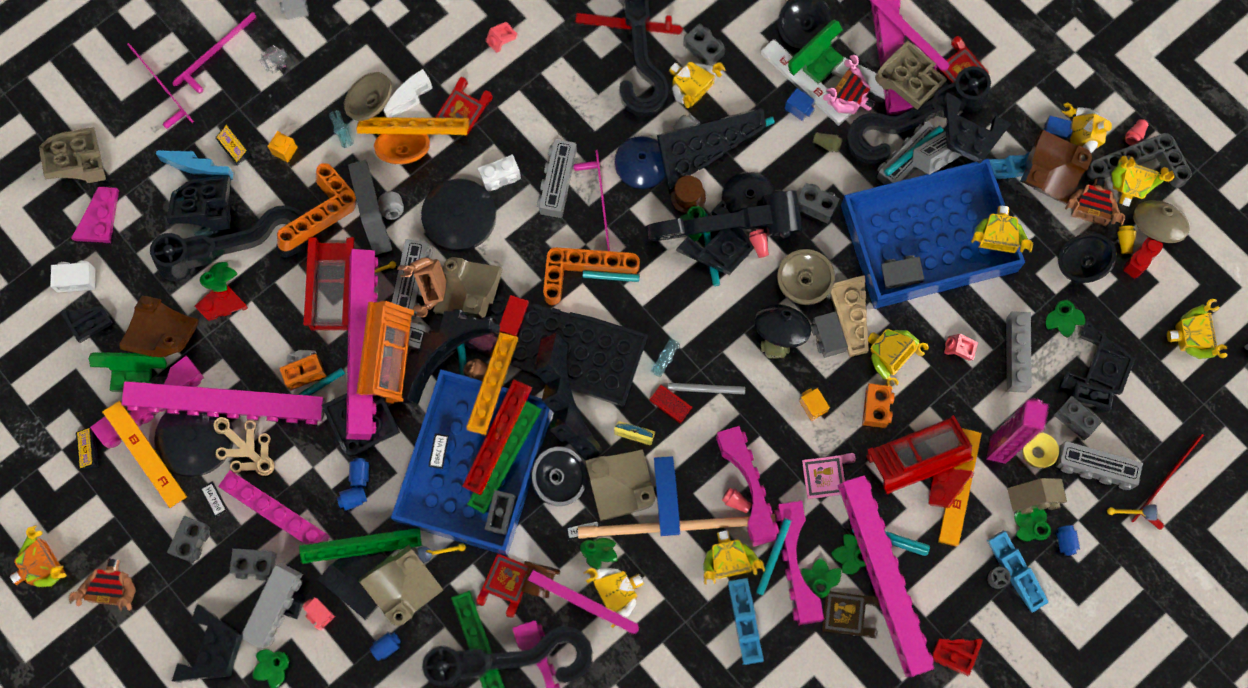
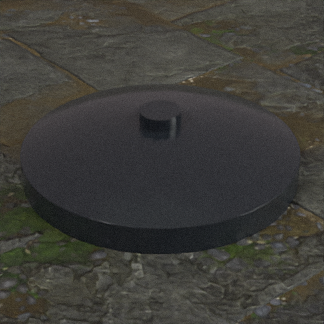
(458, 215)
(190, 443)

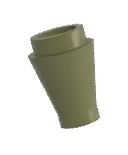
(828, 141)

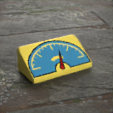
(634, 433)

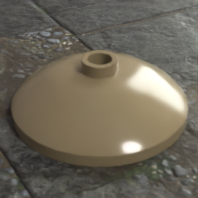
(368, 96)
(1161, 221)
(810, 266)

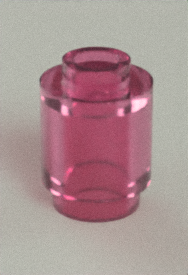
(484, 342)

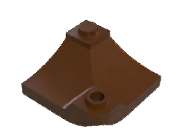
(1055, 166)
(157, 329)

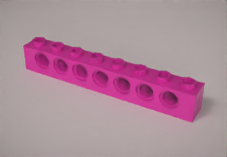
(1017, 431)

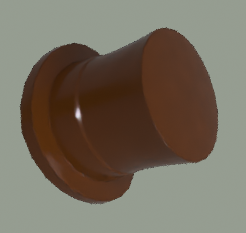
(688, 193)
(532, 588)

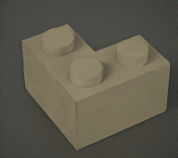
(1038, 493)

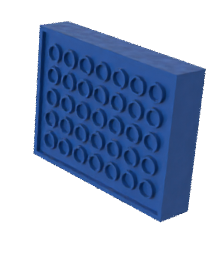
(932, 221)
(435, 496)

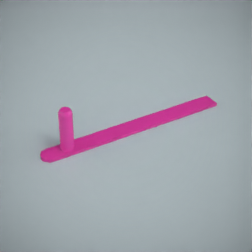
(901, 24)
(186, 74)
(178, 115)
(593, 165)
(583, 602)

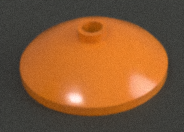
(401, 148)

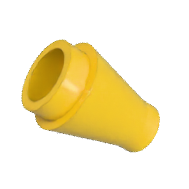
(1126, 239)

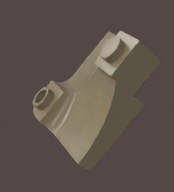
(910, 75)
(72, 156)
(468, 287)
(620, 483)
(401, 585)

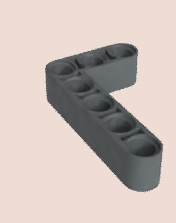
(1137, 151)
(369, 207)

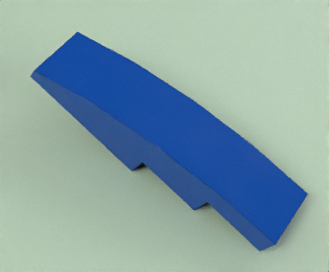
(667, 496)

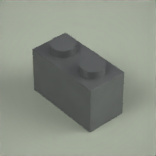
(902, 272)
(829, 335)
(500, 512)

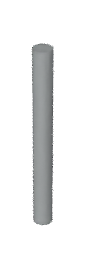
(706, 388)

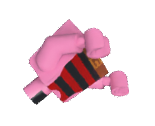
(850, 91)

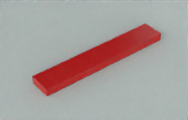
(497, 437)

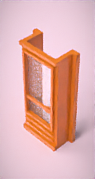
(384, 350)

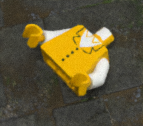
(693, 81)
(1087, 127)
(615, 589)

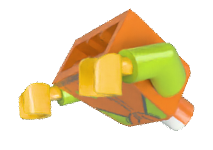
(37, 562)

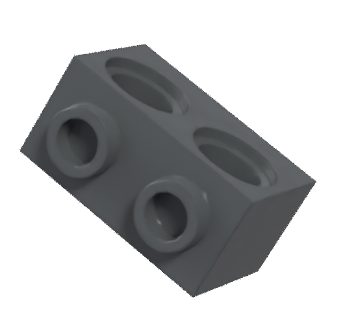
(700, 48)
(814, 207)
(1078, 418)
(183, 538)
(253, 558)

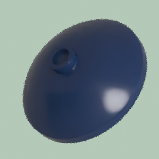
(636, 171)

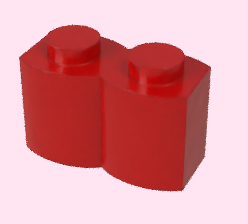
(1143, 257)

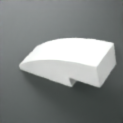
(407, 94)

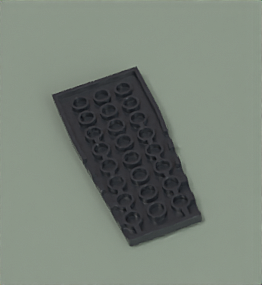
(599, 353)

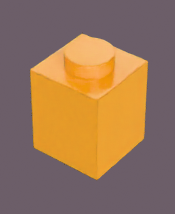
(282, 146)
(814, 403)

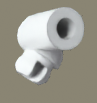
(300, 354)

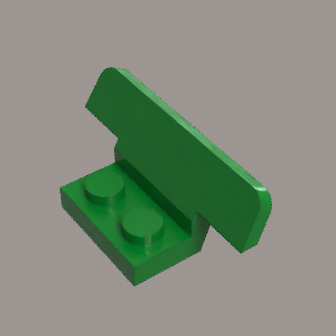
(817, 56)
(127, 367)

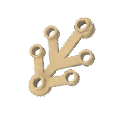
(245, 449)

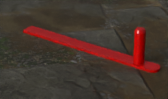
(666, 27)
(1157, 523)

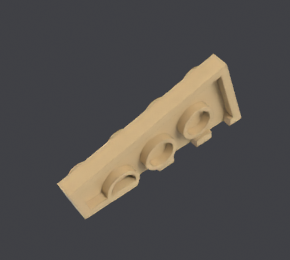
(850, 305)

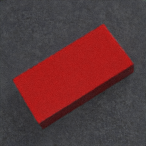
(513, 315)

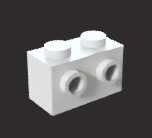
(499, 173)
(73, 277)

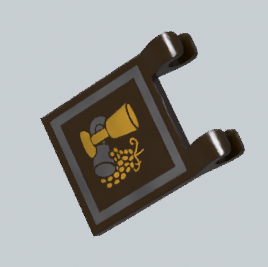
(846, 614)

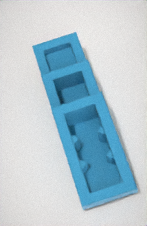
(188, 162)
(1009, 167)
(1021, 575)
(745, 621)

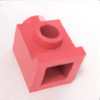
(317, 613)

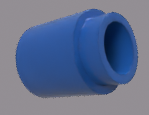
(358, 472)
(351, 498)
(1068, 540)
(385, 645)

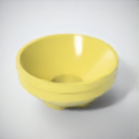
(1049, 448)

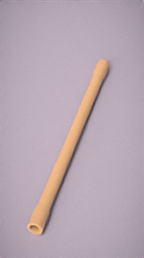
(595, 531)

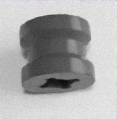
(1002, 574)

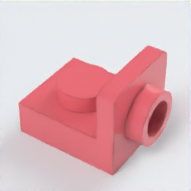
(500, 35)
(961, 346)

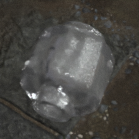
(273, 59)

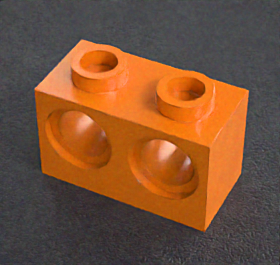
(302, 372)
(872, 405)

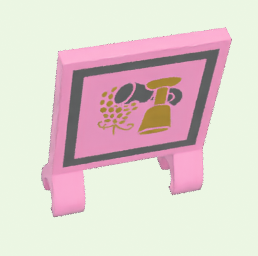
(825, 474)

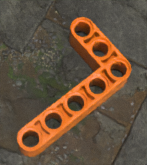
(321, 212)
(583, 264)

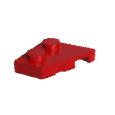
(220, 304)
(948, 486)
(957, 654)

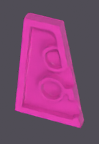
(99, 217)

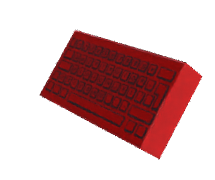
(670, 404)

